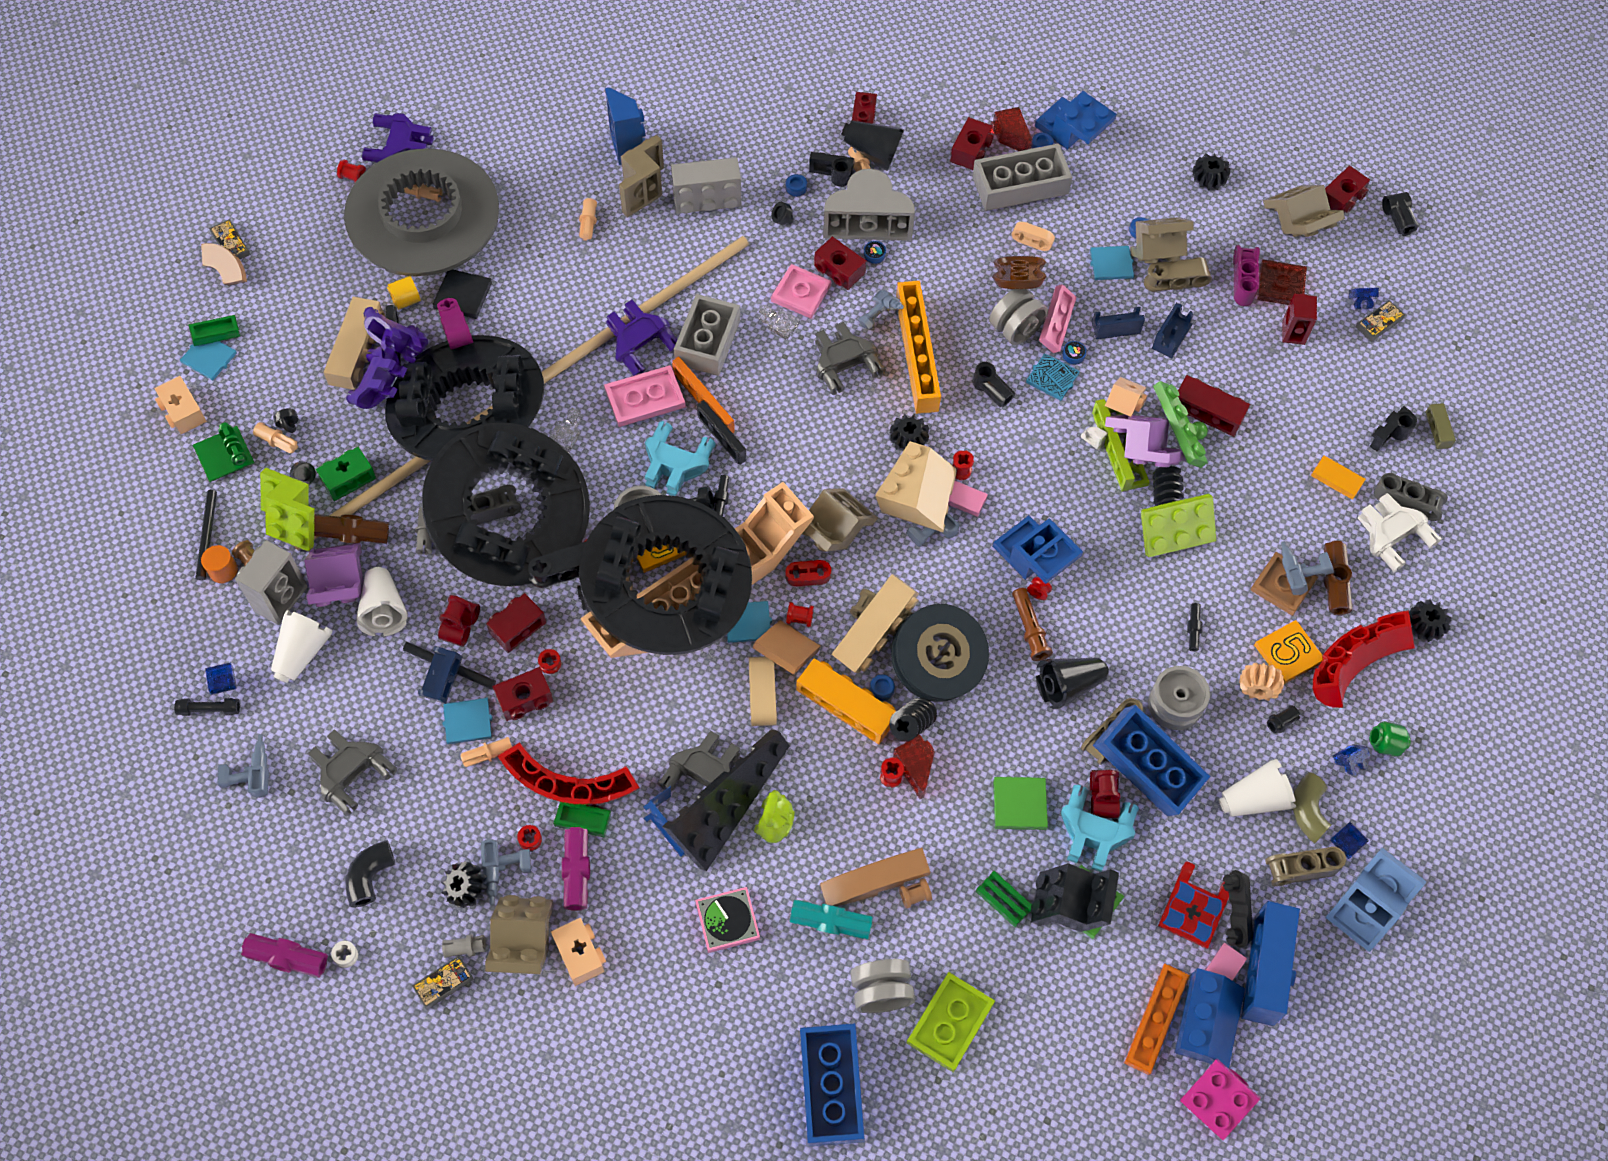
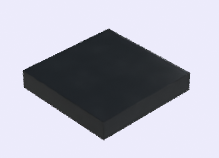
(467, 289)

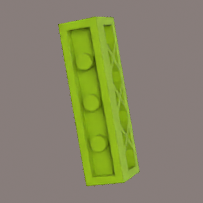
(1116, 451)

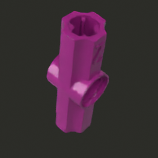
(576, 869)
(284, 955)

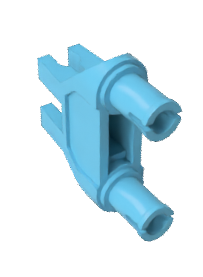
(673, 461)
(1095, 831)

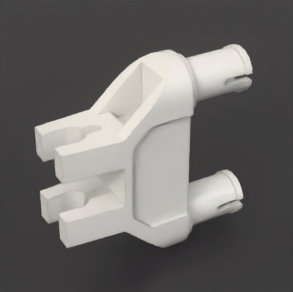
(1394, 527)

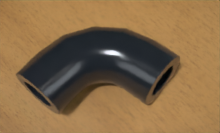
(363, 869)

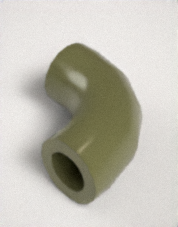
(1307, 807)

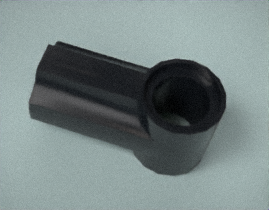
(1399, 208)
(993, 385)

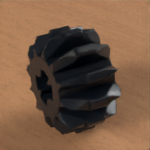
(1211, 171)
(908, 430)
(1429, 620)
(464, 884)

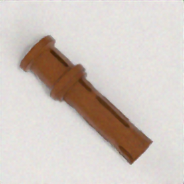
(1034, 633)

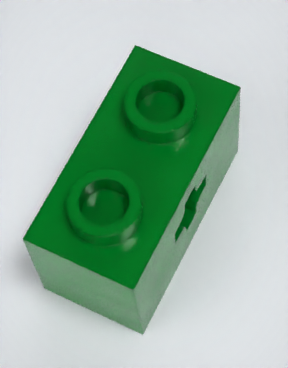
(346, 473)

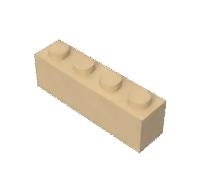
(351, 346)
(875, 624)

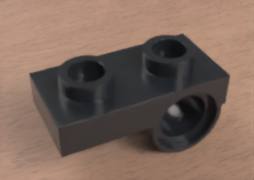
(838, 167)
(1394, 428)

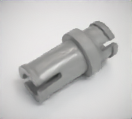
(468, 945)

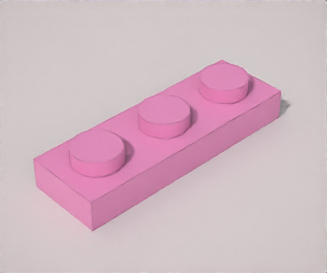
(1057, 318)

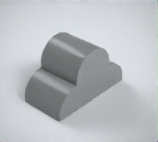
(869, 210)

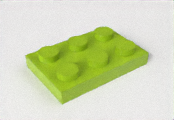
(1178, 525)
(950, 1022)

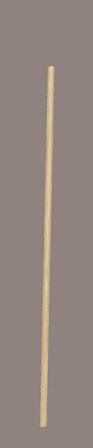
(555, 369)

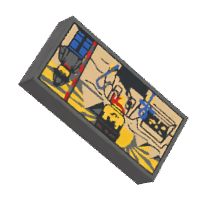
(228, 237)
(1380, 321)
(442, 982)

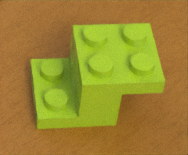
(287, 509)

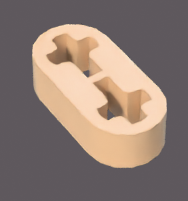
(1033, 236)

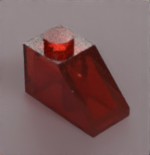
(1011, 129)
(917, 761)

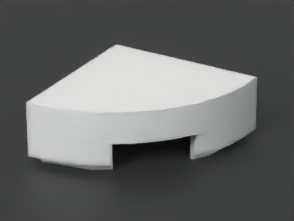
(1094, 436)

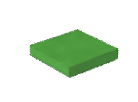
(1020, 803)

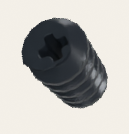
(1167, 485)
(913, 719)

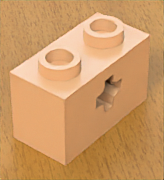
(1126, 397)
(180, 405)
(579, 966)

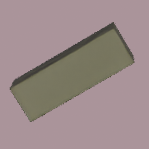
(1440, 426)

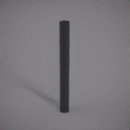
(206, 531)
(462, 671)

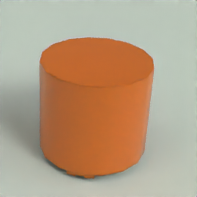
(219, 564)

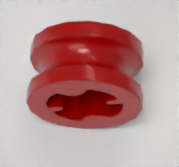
(1039, 589)
(554, 656)
(521, 837)

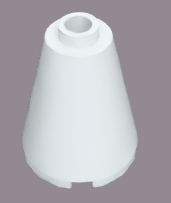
(380, 604)
(297, 645)
(1259, 792)

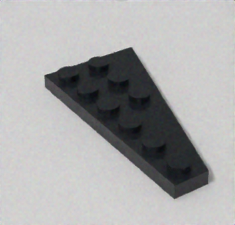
(723, 803)

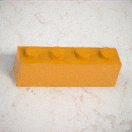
(846, 700)

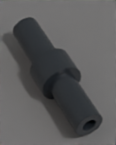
(721, 495)
(1194, 627)

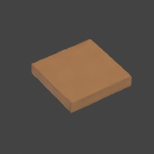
(1275, 588)
(786, 647)

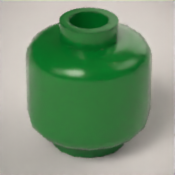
(1389, 739)

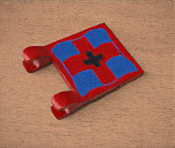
(1192, 910)

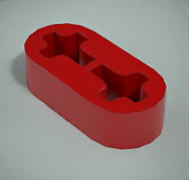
(808, 573)

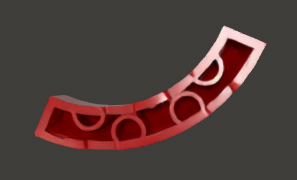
(1358, 650)
(565, 788)

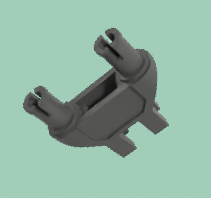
(844, 354)
(700, 763)
(346, 766)

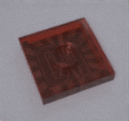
(1280, 281)

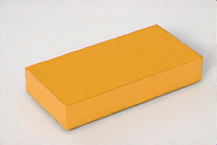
(1338, 477)

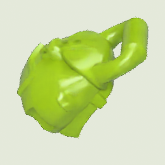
(776, 818)

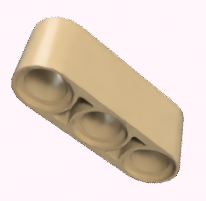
(762, 691)

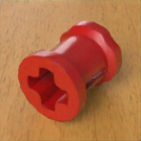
(349, 170)
(963, 463)
(800, 614)
(891, 764)

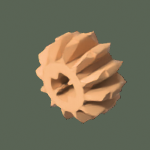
(1261, 681)

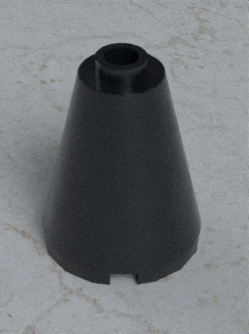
(873, 141)
(1069, 678)

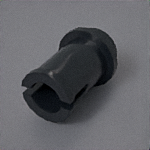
(1278, 722)

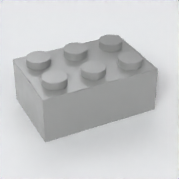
(706, 185)
(707, 334)
(271, 582)

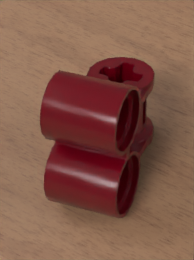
(457, 620)
(1105, 795)

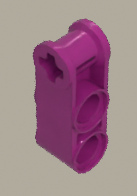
(1245, 274)
(454, 323)

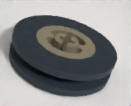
(964, 657)

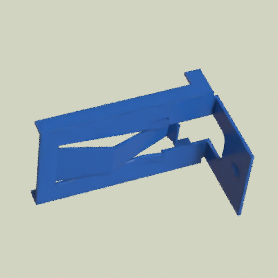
(659, 820)

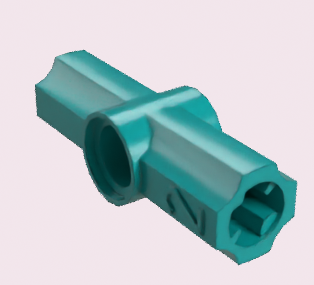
(830, 919)

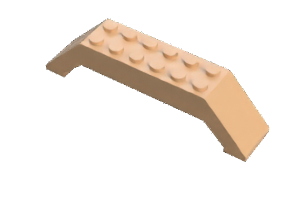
(767, 537)

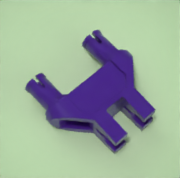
(402, 136)
(637, 334)
(394, 336)
(377, 379)

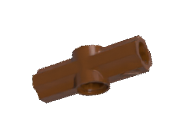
(351, 528)
(1338, 590)

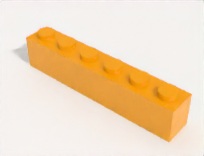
(918, 348)

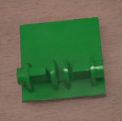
(223, 452)

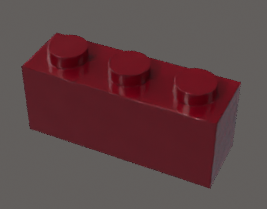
(1212, 405)

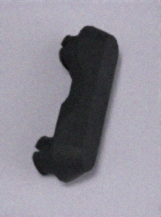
(1241, 917)

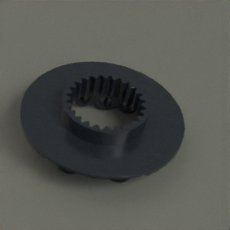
(439, 369)
(513, 448)
(668, 523)

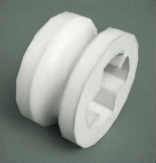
(350, 959)

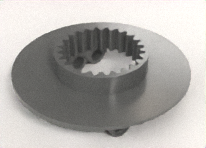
(429, 249)

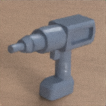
(884, 301)
(919, 537)
(1296, 573)
(255, 775)
(493, 863)

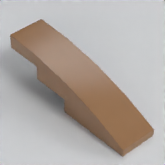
(874, 878)

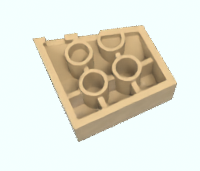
(918, 487)

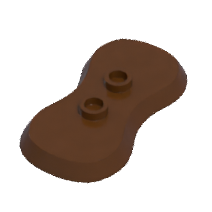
(1019, 272)

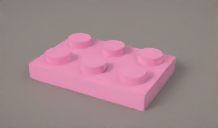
(644, 396)

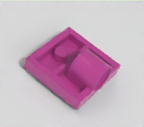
(1220, 1099)

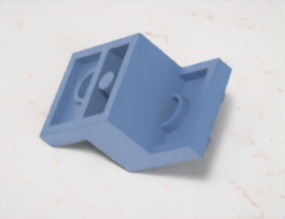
(1375, 899)

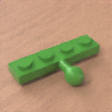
(1185, 432)

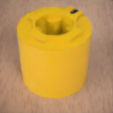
(403, 292)

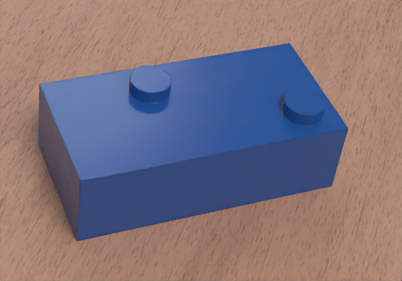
(1151, 760)
(1271, 964)
(832, 1085)

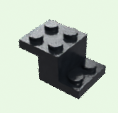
(1074, 897)

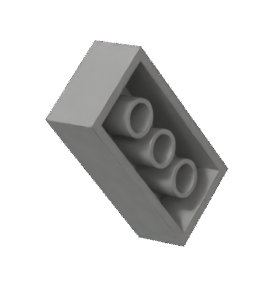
(1022, 177)

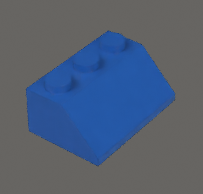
(624, 122)
(1210, 1018)

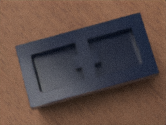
(1118, 324)
(1173, 332)
(441, 675)

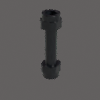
(186, 706)

